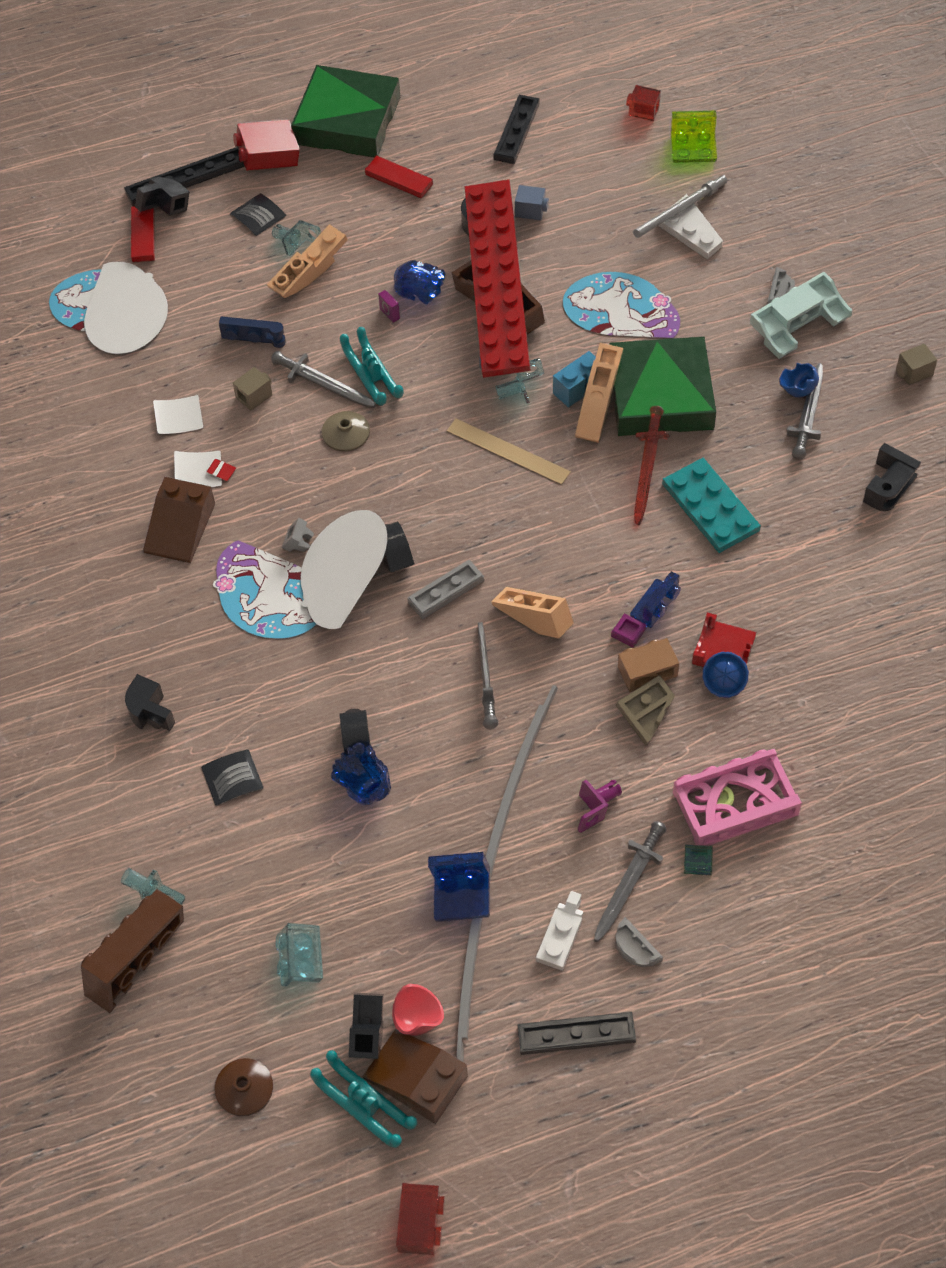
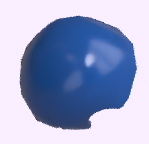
(800, 380)

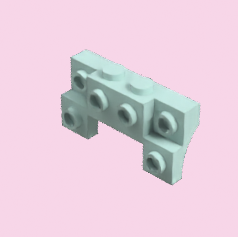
(796, 309)

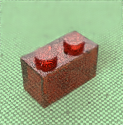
(418, 1219)

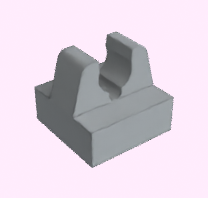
(295, 536)

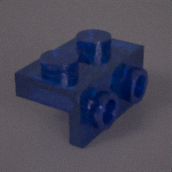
(656, 599)

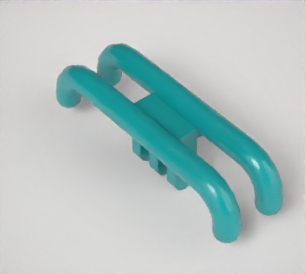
(370, 369)
(362, 1101)

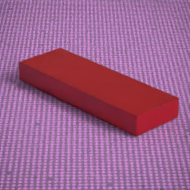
(399, 176)
(142, 235)

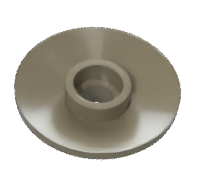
(345, 438)

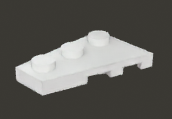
(693, 230)

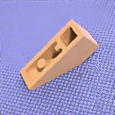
(537, 611)

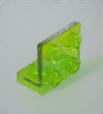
(693, 136)

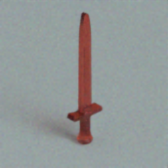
(651, 441)

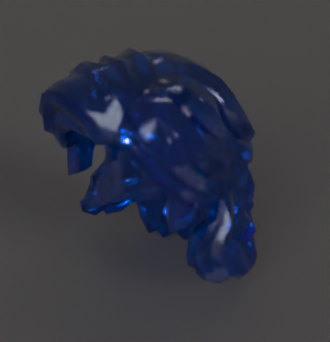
(419, 280)
(362, 774)

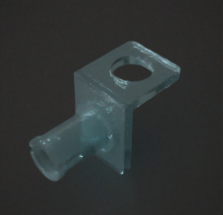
(295, 236)
(517, 386)
(147, 886)

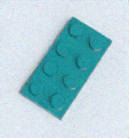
(711, 505)

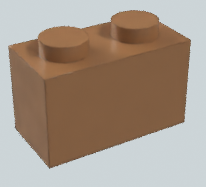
(647, 662)

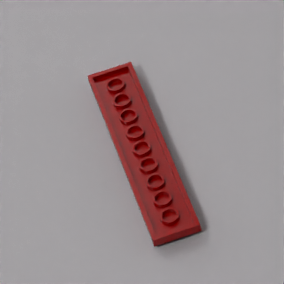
(496, 279)

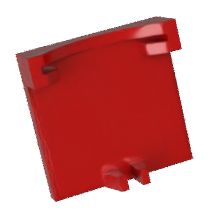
(721, 637)

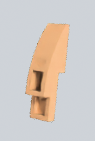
(308, 266)
(598, 392)

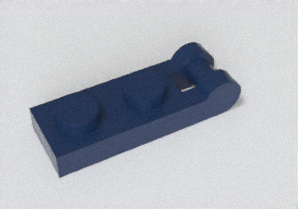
(252, 331)

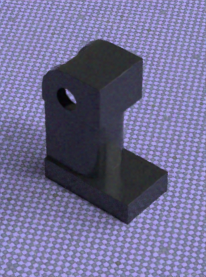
(894, 482)

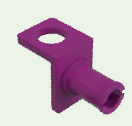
(597, 801)

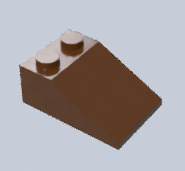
(178, 519)
(417, 1074)

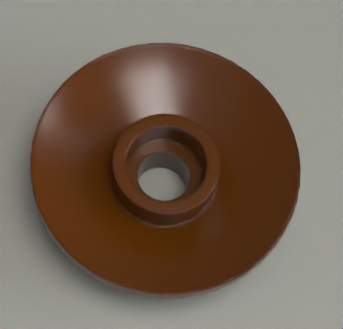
(250, 1098)

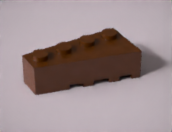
(532, 308)
(130, 948)

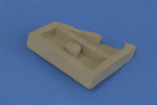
(646, 707)

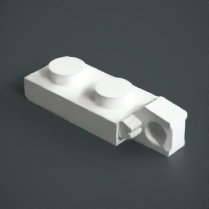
(561, 933)

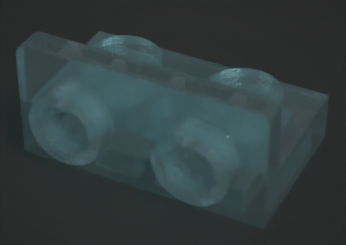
(299, 953)

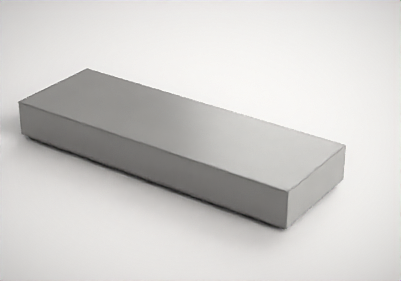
(445, 589)

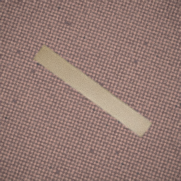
(508, 451)

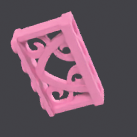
(734, 773)

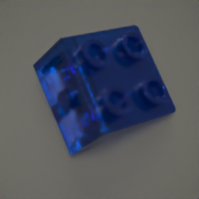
(460, 886)

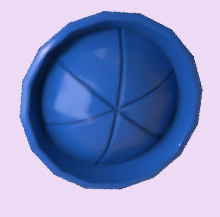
(725, 674)

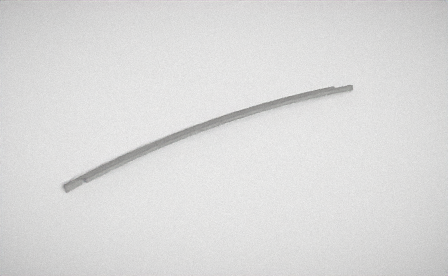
(500, 822)

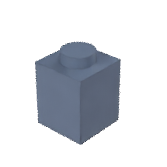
(530, 202)

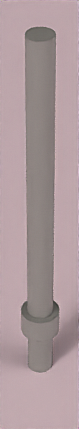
(707, 189)

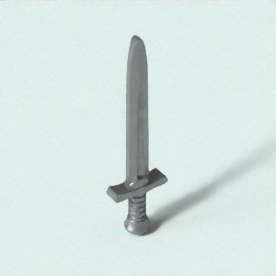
(299, 368)
(805, 430)
(488, 700)
(635, 869)

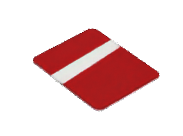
(221, 469)

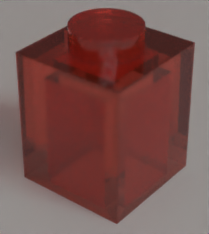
(644, 102)

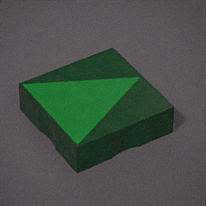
(346, 111)
(665, 375)

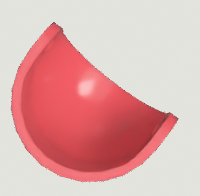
(416, 1010)

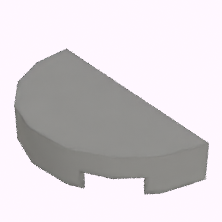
(781, 284)
(635, 946)

